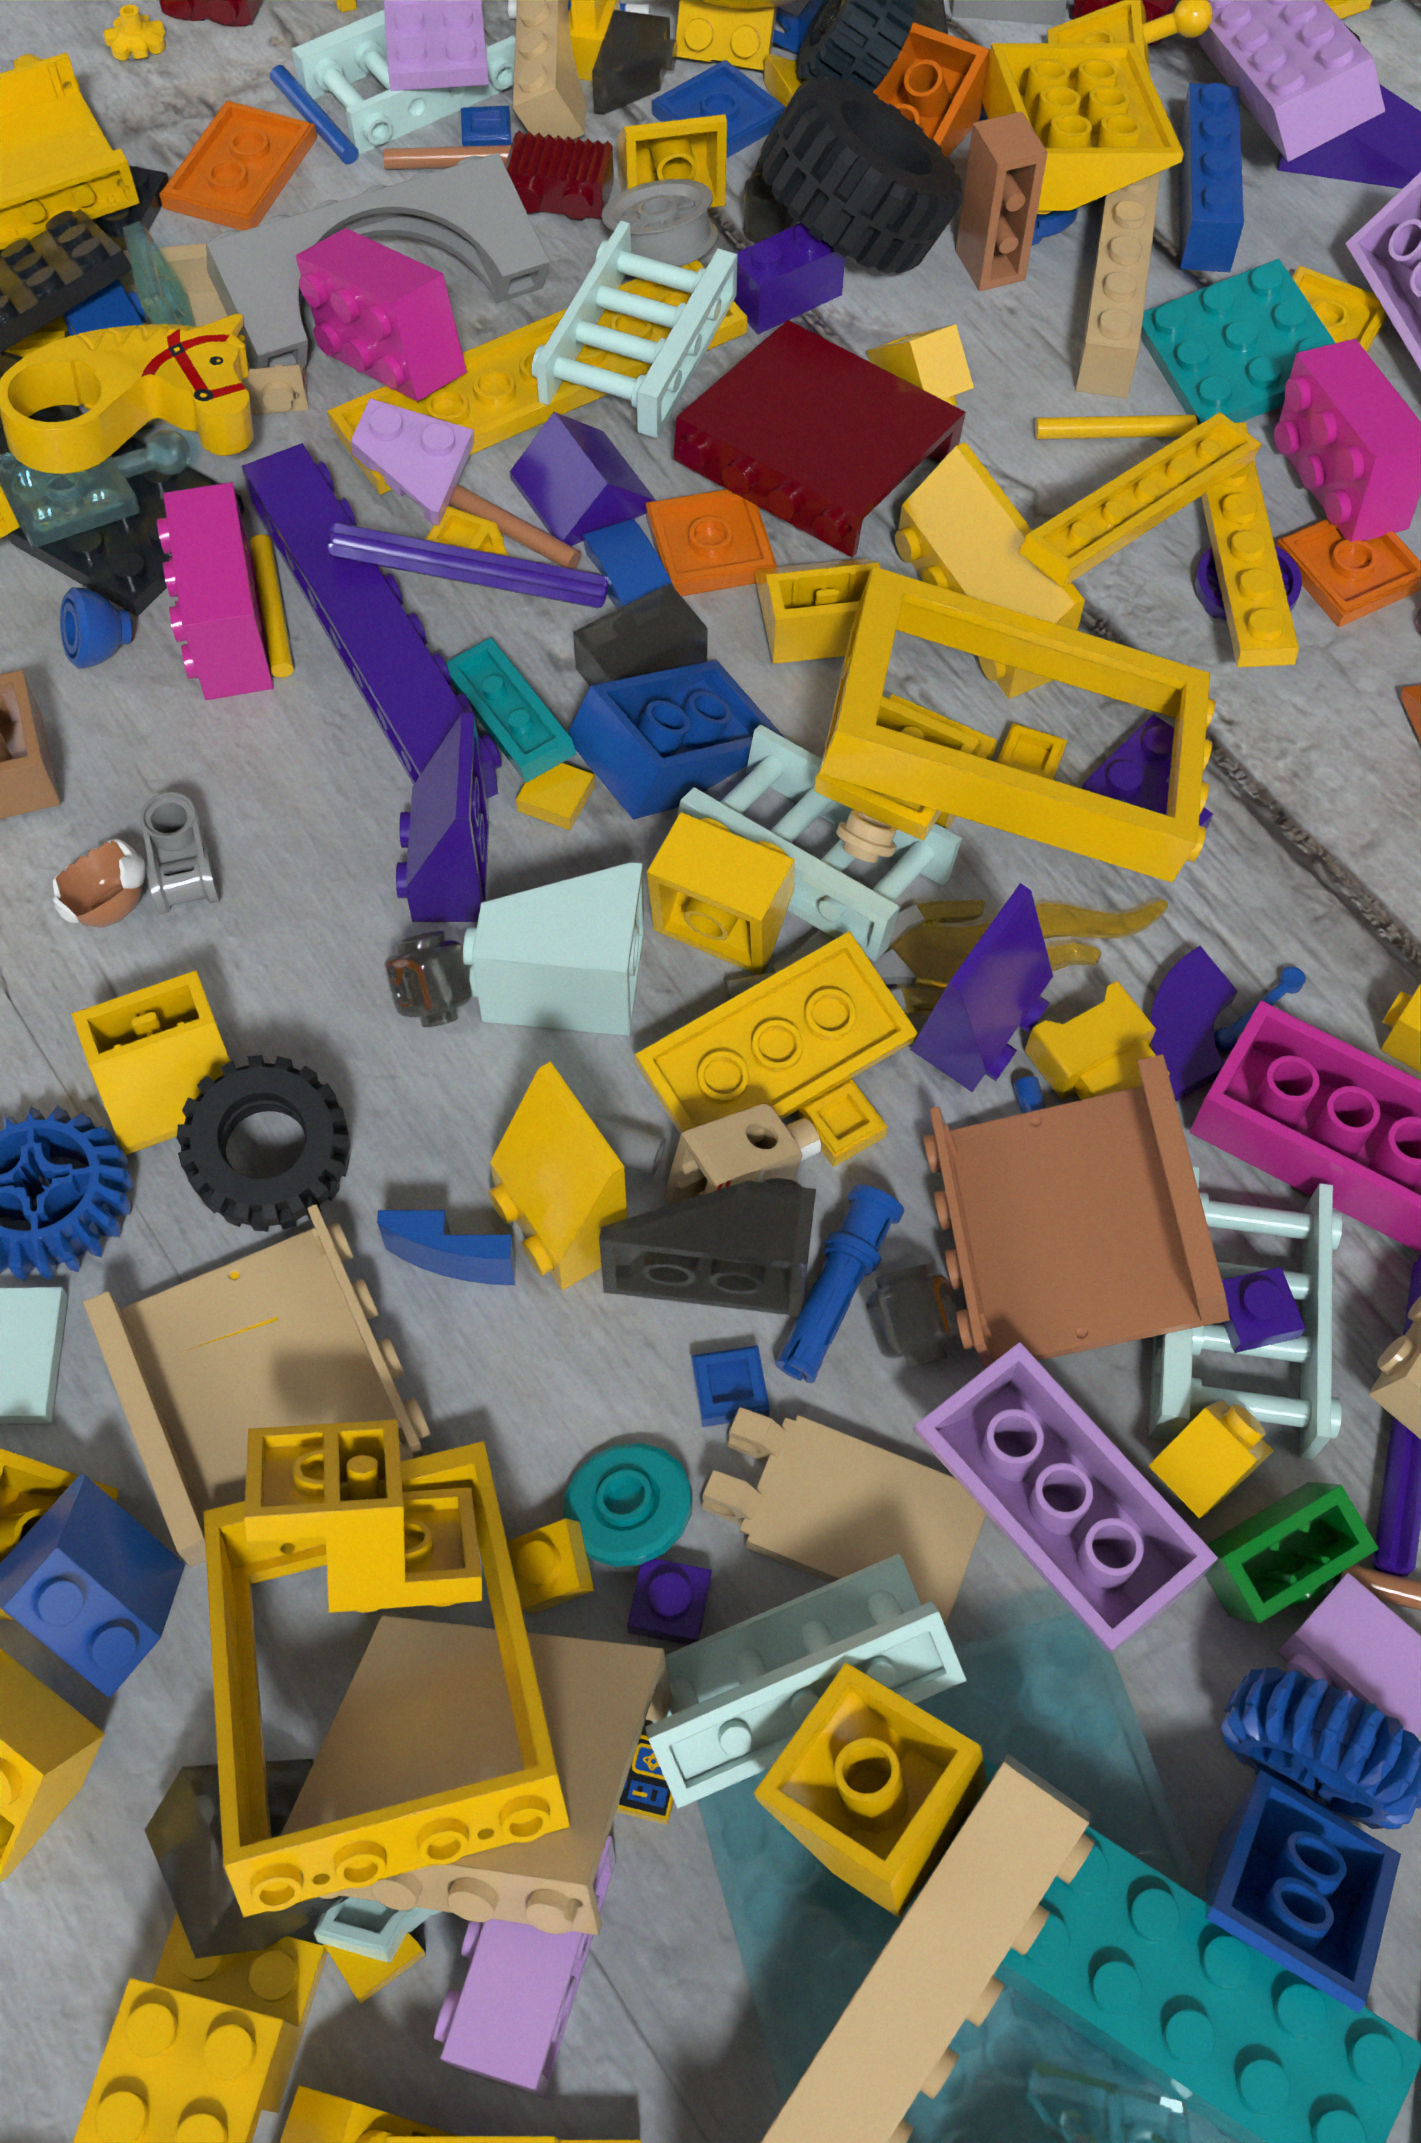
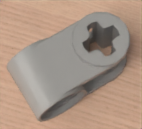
(179, 861)

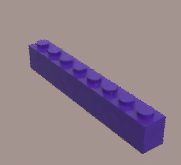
(361, 613)

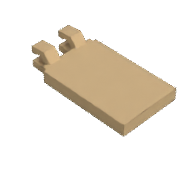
(845, 1505)

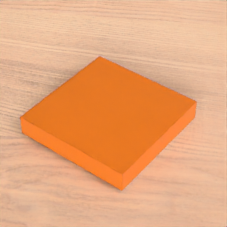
(709, 540)
(1352, 576)

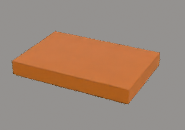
(238, 166)

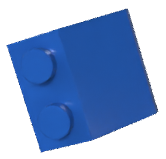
(91, 1585)

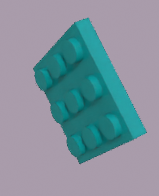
(1233, 342)

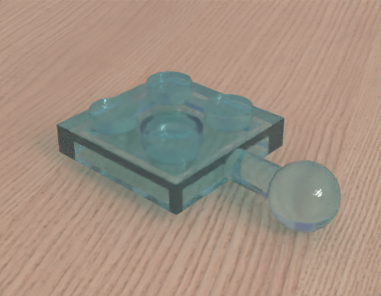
(72, 503)

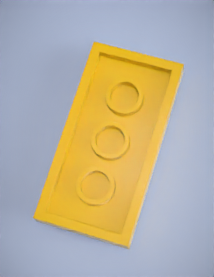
(779, 1040)

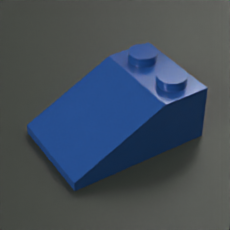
(666, 734)
(1302, 1888)

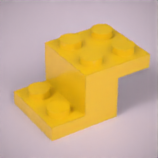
(922, 723)
(379, 1541)
(203, 2045)

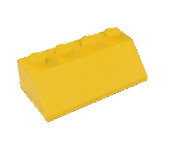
(968, 540)

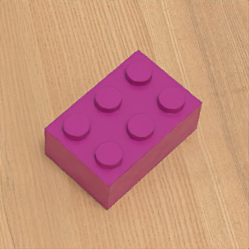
(381, 313)
(1351, 440)
(215, 591)

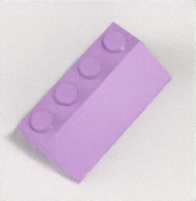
(1066, 1497)

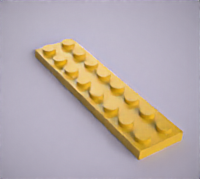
(501, 394)

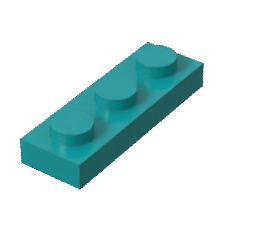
(510, 710)

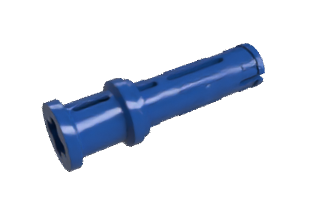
(850, 1257)

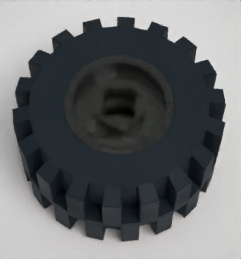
(855, 40)

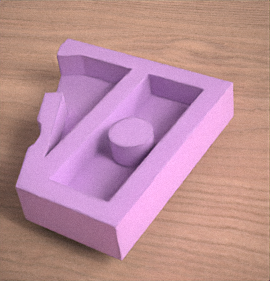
(413, 454)

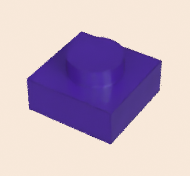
(1261, 1310)
(669, 1601)

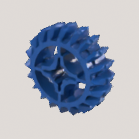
(76, 1205)
(1326, 1746)

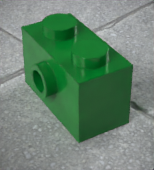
(1288, 1551)

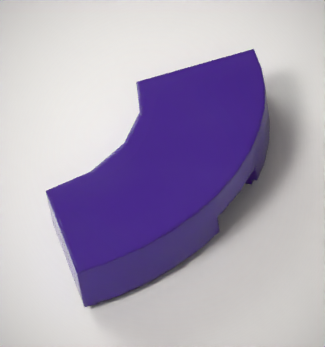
(1185, 1021)

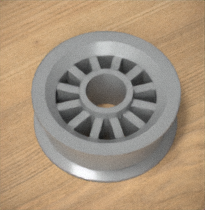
(666, 220)

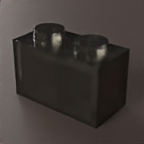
(641, 639)

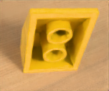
(557, 1180)

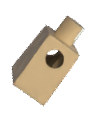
(737, 1150)

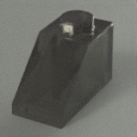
(632, 60)

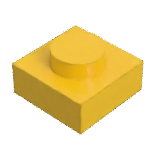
(550, 1565)

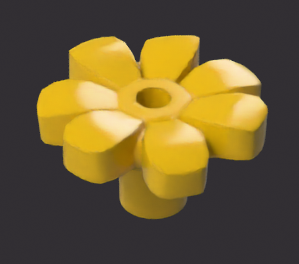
(134, 35)

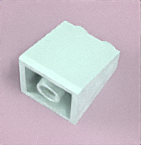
(561, 953)

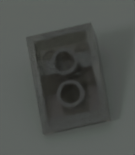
(717, 1249)

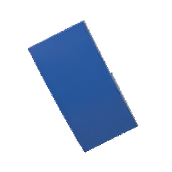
(626, 561)
(426, 1242)

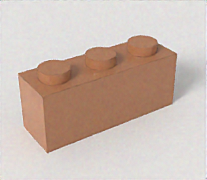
(1000, 200)

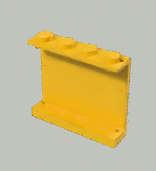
(53, 152)

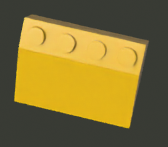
(1089, 111)

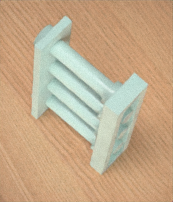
(361, 50)
(671, 358)
(820, 888)
(1180, 1397)
(757, 1681)

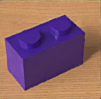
(786, 277)

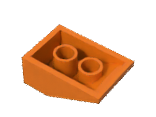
(938, 84)

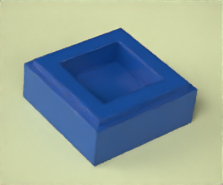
(486, 126)
(727, 1382)

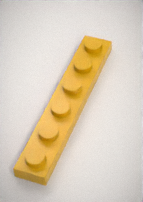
(1138, 499)
(1249, 571)

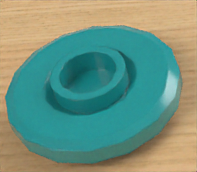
(629, 1503)

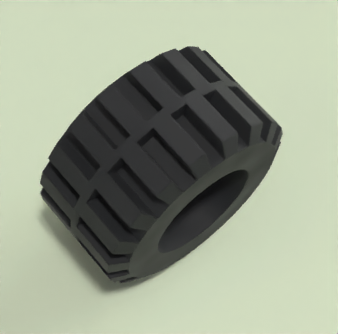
(247, 1092)

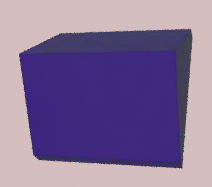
(577, 480)

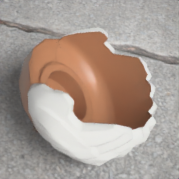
(100, 886)

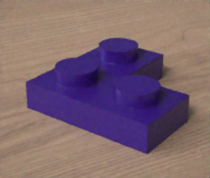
(1141, 770)

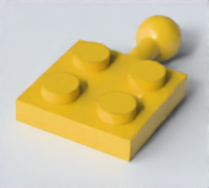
(1127, 24)

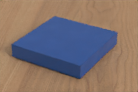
(721, 91)

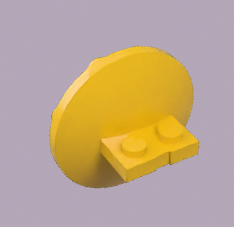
(727, 30)

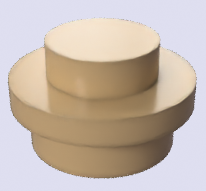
(866, 837)

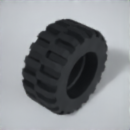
(860, 175)

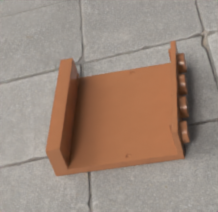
(1076, 1224)

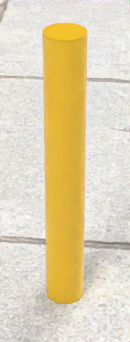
(1113, 426)
(271, 606)

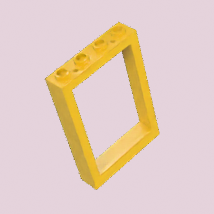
(998, 793)
(400, 1837)

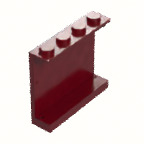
(813, 433)

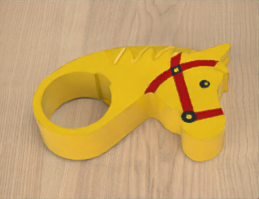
(126, 381)

